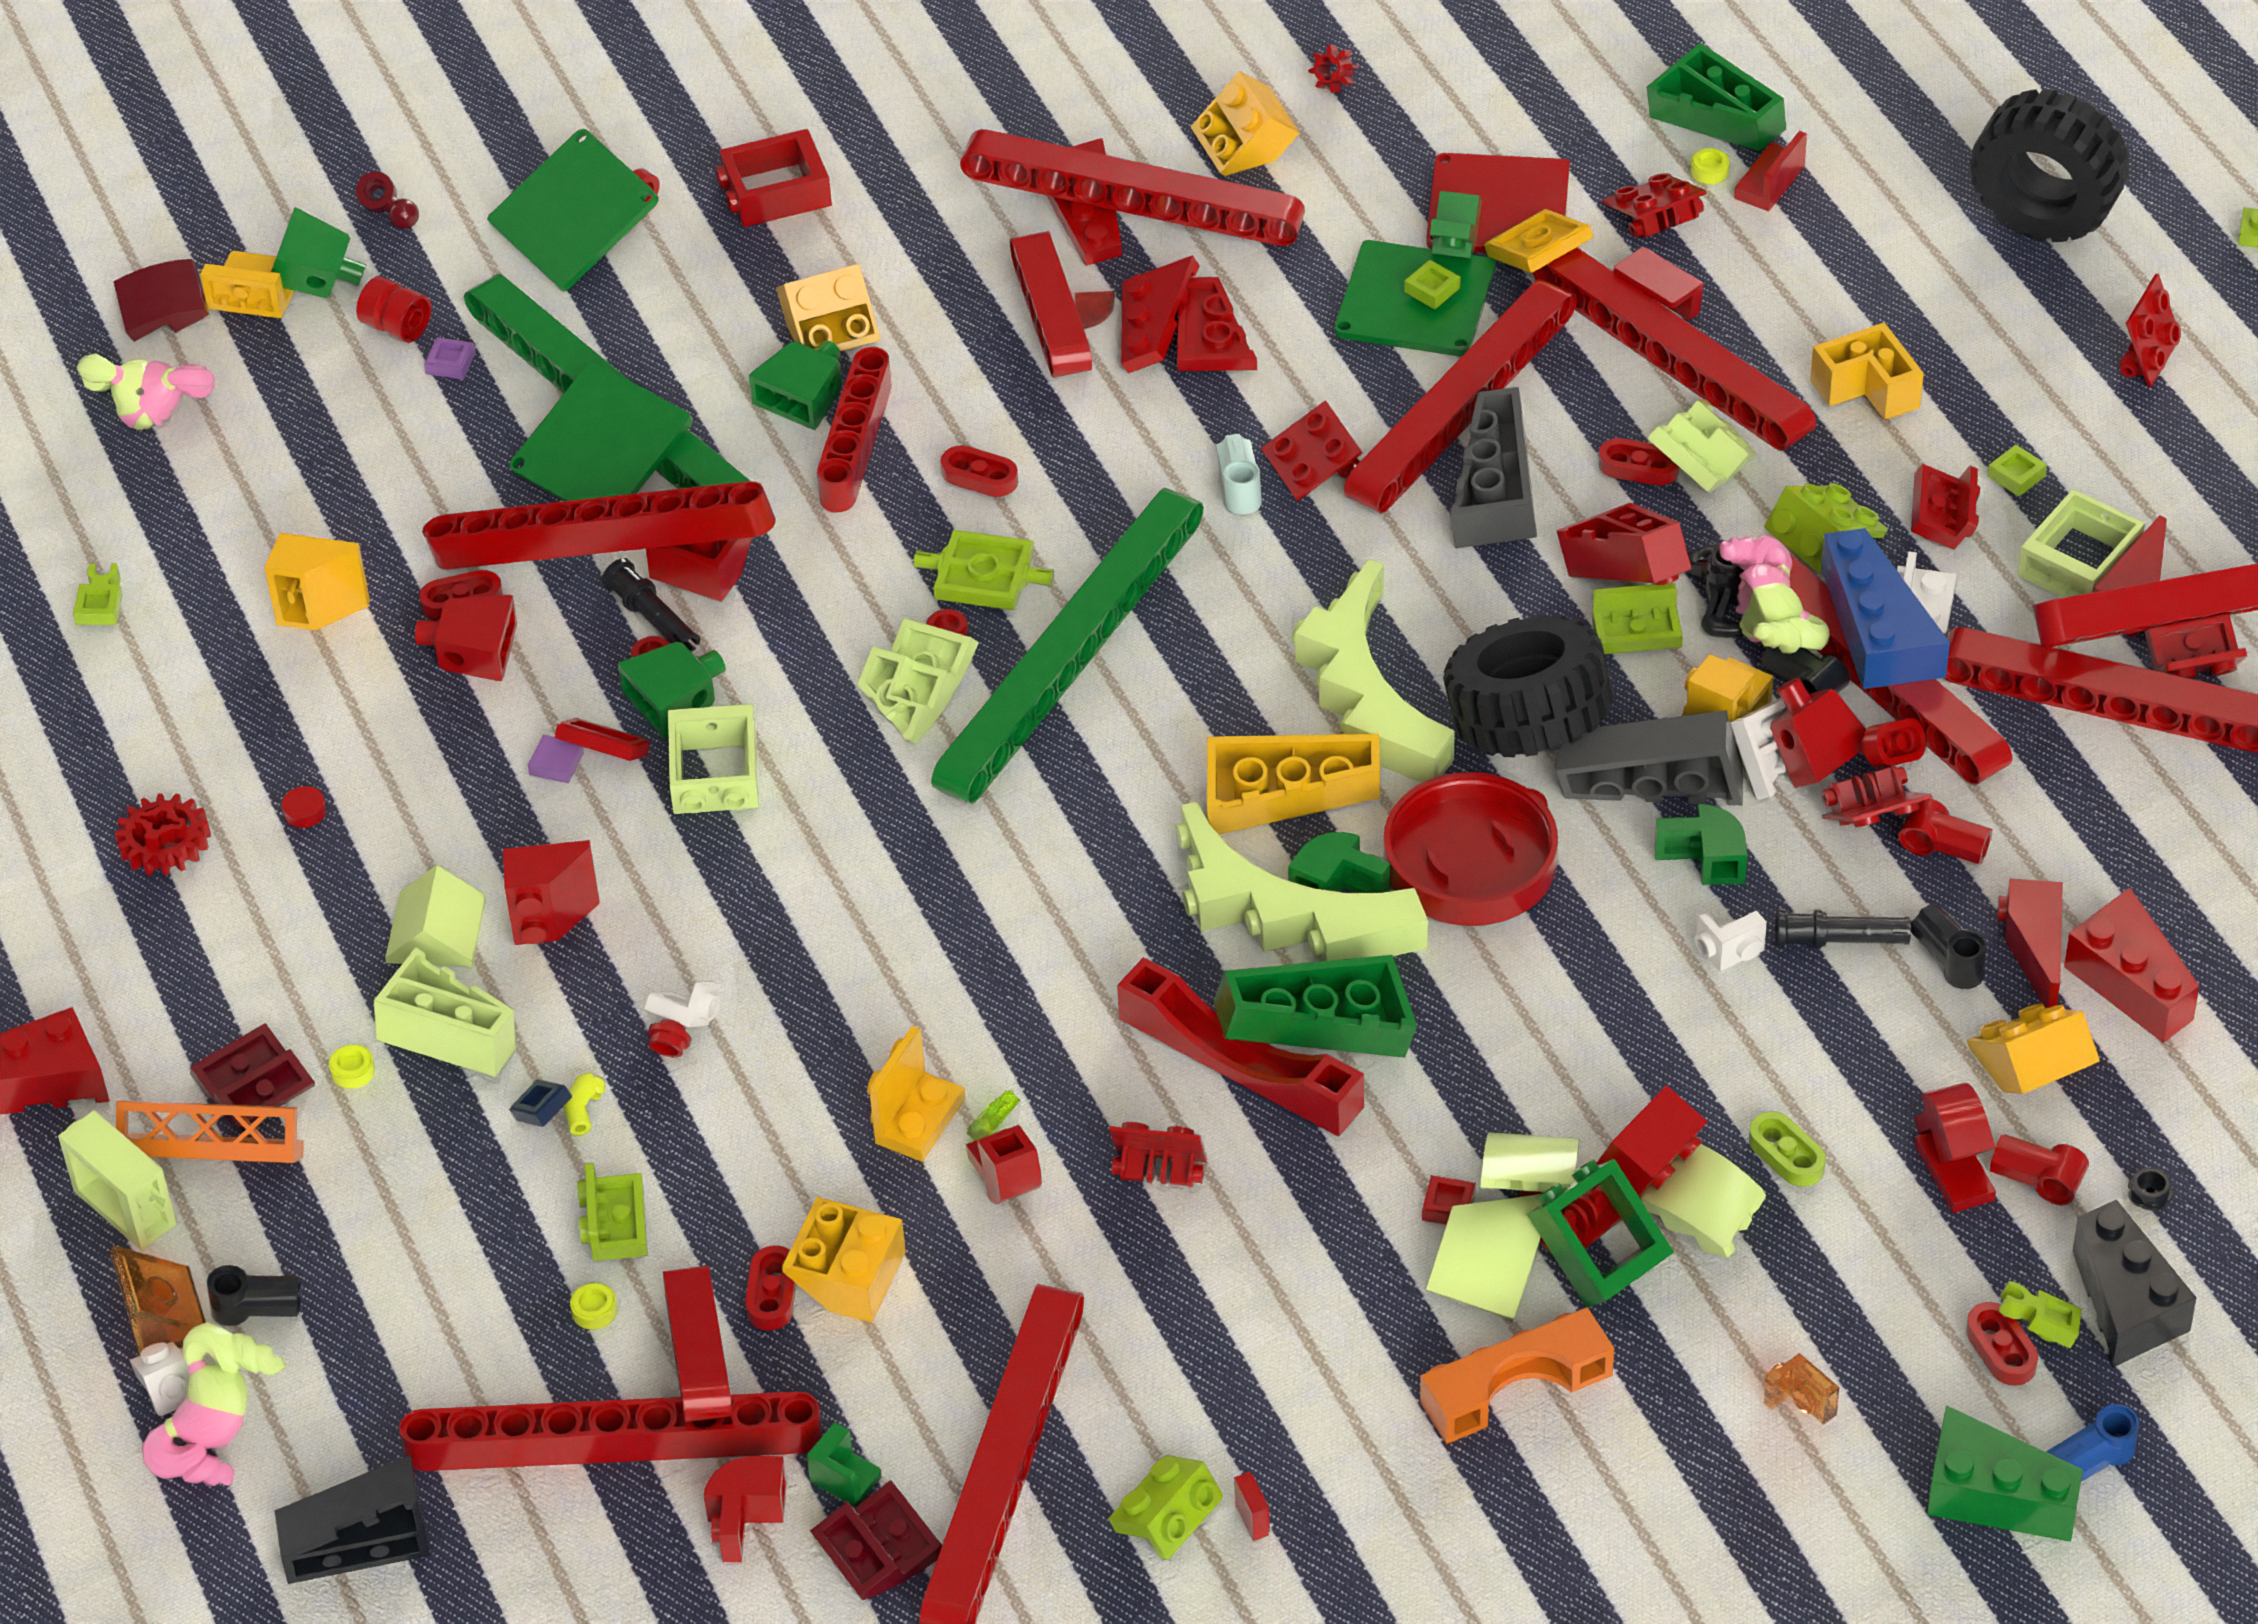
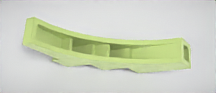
(1354, 687)
(1283, 913)

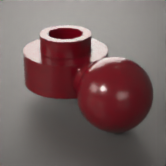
(401, 212)

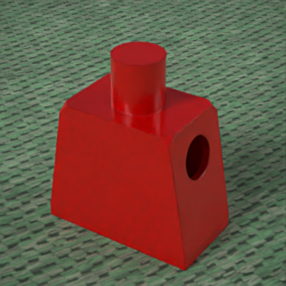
(472, 635)
(1815, 733)

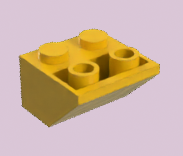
(1244, 126)
(829, 308)
(315, 581)
(2034, 1047)
(846, 1257)

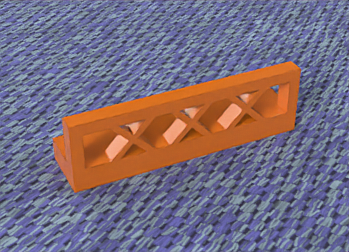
(212, 1146)

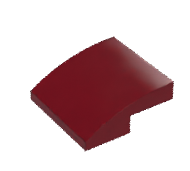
(161, 296)
(252, 1073)
(878, 1541)

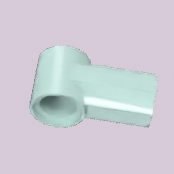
(1239, 475)

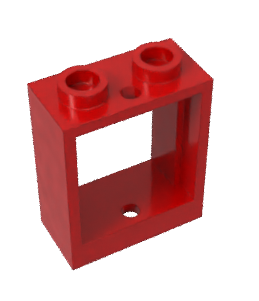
(776, 199)

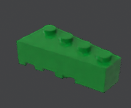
(1319, 1005)

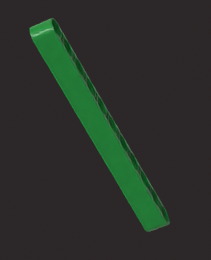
(563, 356)
(1066, 646)

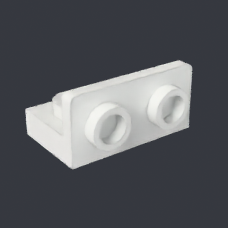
(1932, 589)

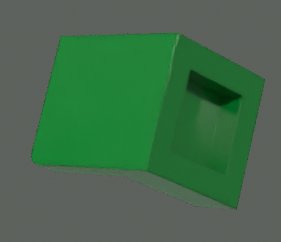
(839, 1470)

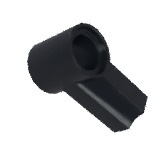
(1813, 672)
(1957, 949)
(238, 1295)

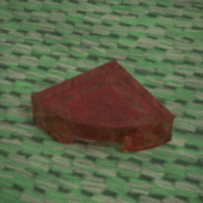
(1094, 307)

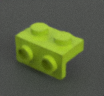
(1637, 618)
(614, 1215)
(1168, 1504)

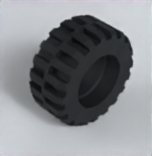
(2070, 135)
(1528, 685)

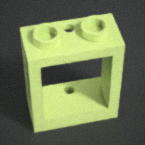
(2061, 573)
(691, 731)
(117, 1180)

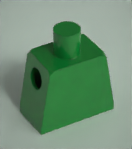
(314, 256)
(798, 382)
(669, 681)

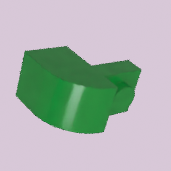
(1456, 224)
(1711, 837)
(1337, 863)

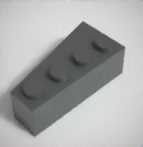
(1495, 481)
(1655, 759)

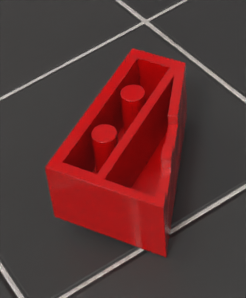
(1625, 546)
(2133, 966)
(48, 1064)

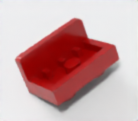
(1945, 505)
(2195, 647)

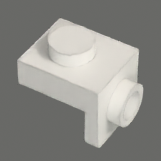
(1731, 943)
(690, 1013)
(163, 1374)

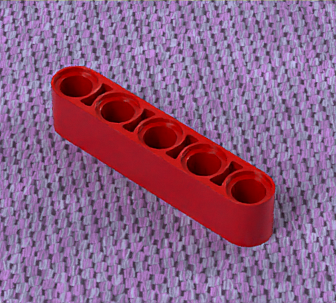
(1050, 304)
(854, 429)
(697, 1344)

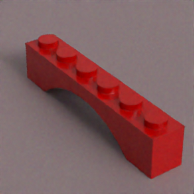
(1305, 1084)

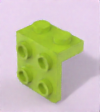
(1810, 512)

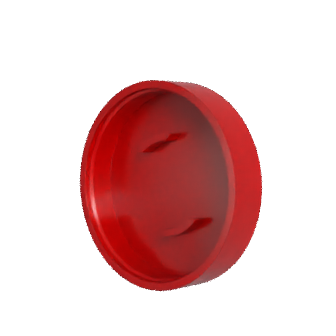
(1467, 852)

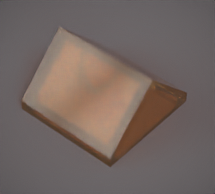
(157, 1297)

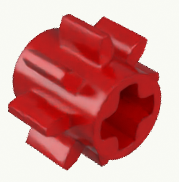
(1343, 73)

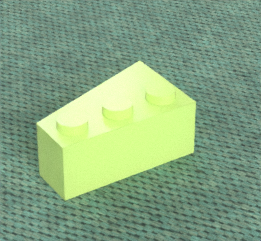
(443, 1018)

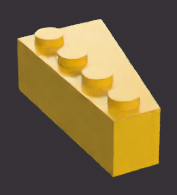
(1287, 776)

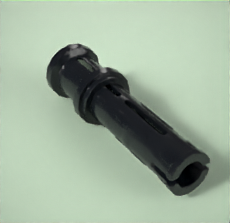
(640, 596)
(1819, 929)

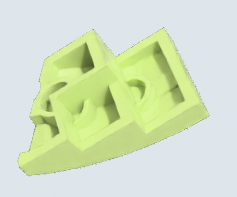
(1703, 445)
(916, 676)
(1528, 1161)
(1706, 1200)
(1487, 1255)

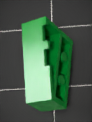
(1717, 100)
(2001, 1481)

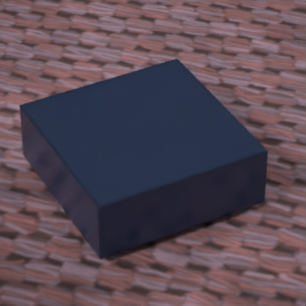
(540, 1102)

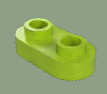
(1790, 1151)

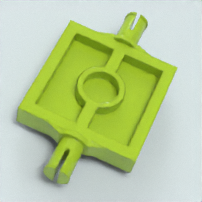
(983, 569)

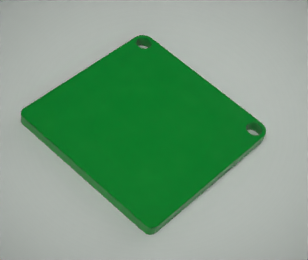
(573, 209)
(1383, 314)
(600, 438)

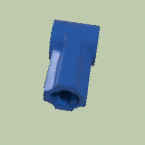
(2094, 1447)

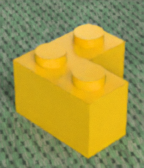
(1869, 365)
(1726, 686)

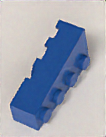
(1880, 615)

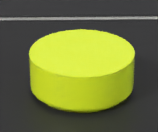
(1709, 166)
(351, 1066)
(593, 1306)

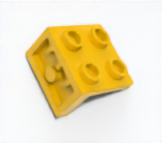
(245, 286)
(908, 1103)

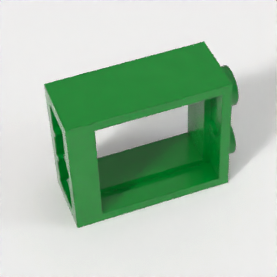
(1569, 1251)

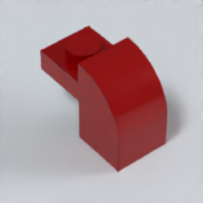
(1956, 1122)
(1006, 1163)
(741, 1493)

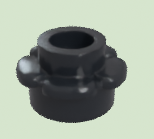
(2152, 1181)

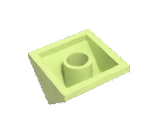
(439, 918)

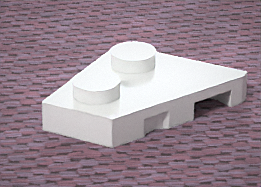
(1759, 747)

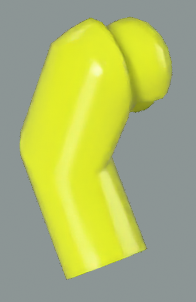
(582, 1090)

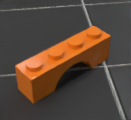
(1564, 1351)

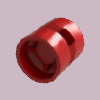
(393, 309)

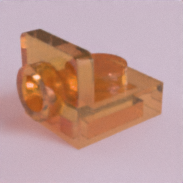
(1806, 1385)

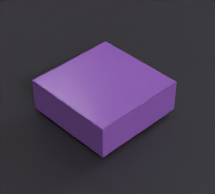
(450, 358)
(555, 759)

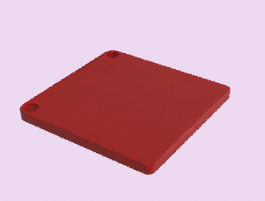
(1509, 189)

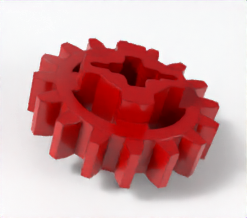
(163, 834)

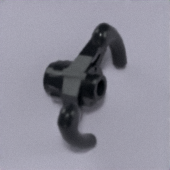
(1721, 586)

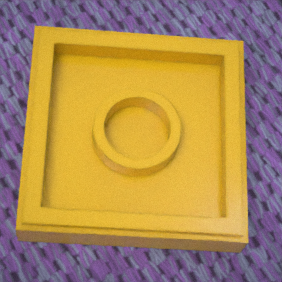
(1538, 240)

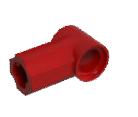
(1935, 829)
(2052, 1172)

